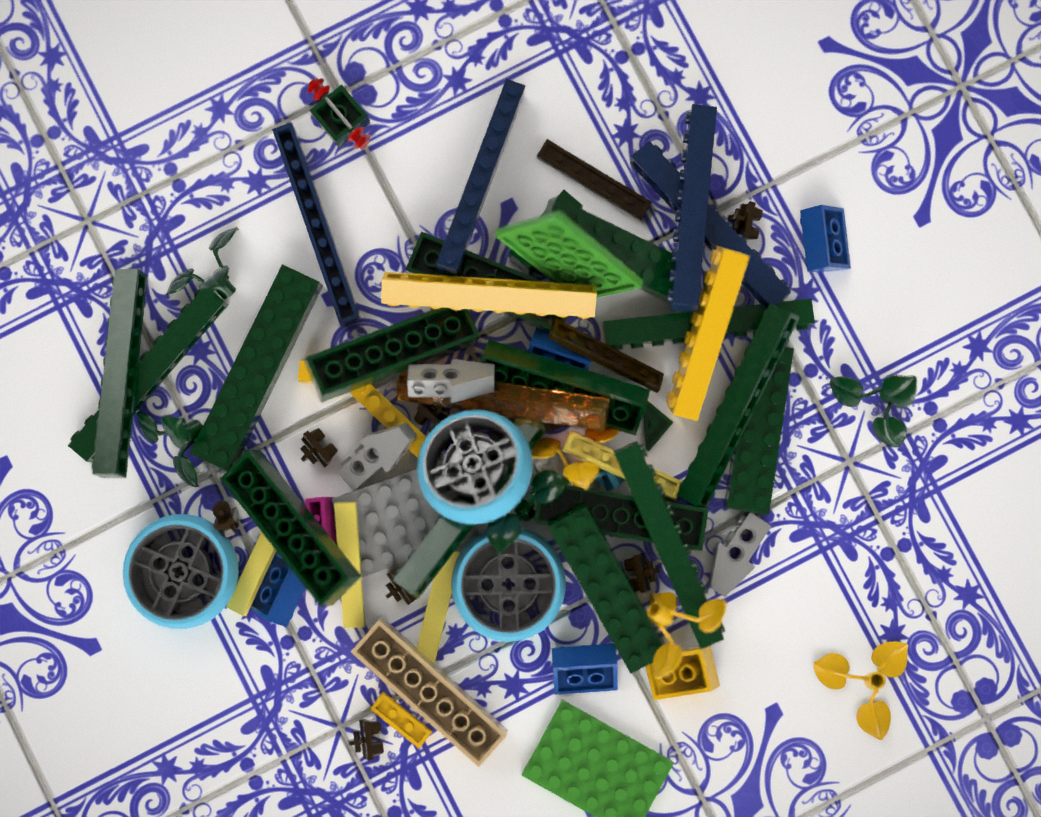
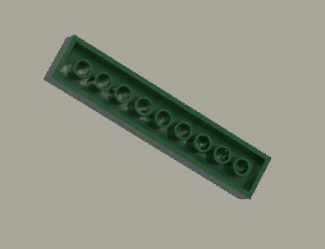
(256, 368)

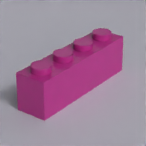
(324, 512)

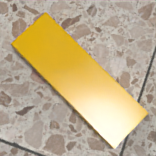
(401, 720)

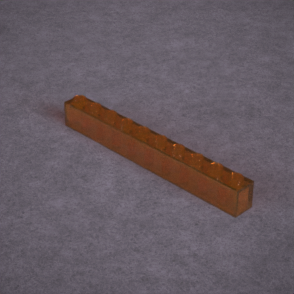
(525, 403)

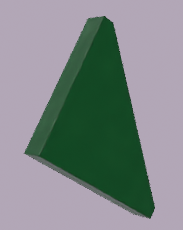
(654, 425)

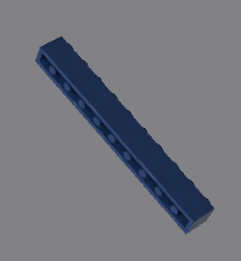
(480, 178)
(664, 179)
(693, 208)
(317, 225)

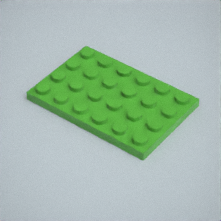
(568, 254)
(596, 765)

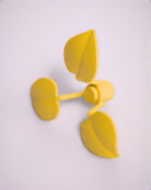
(579, 473)
(661, 612)
(891, 662)

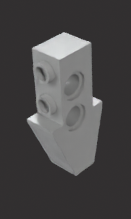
(455, 380)
(391, 447)
(729, 572)

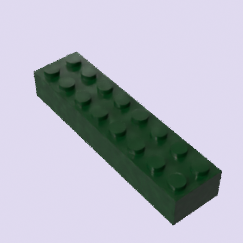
(639, 255)
(424, 262)
(390, 351)
(528, 369)
(756, 455)
(621, 517)
(290, 528)
(606, 586)

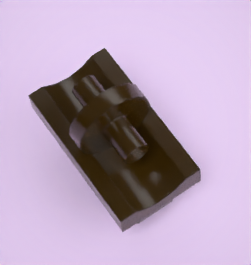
(743, 220)
(428, 412)
(314, 449)
(225, 518)
(639, 563)
(408, 598)
(369, 748)

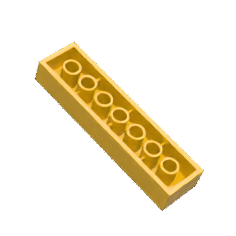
(707, 332)

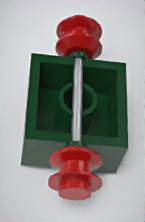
(339, 115)

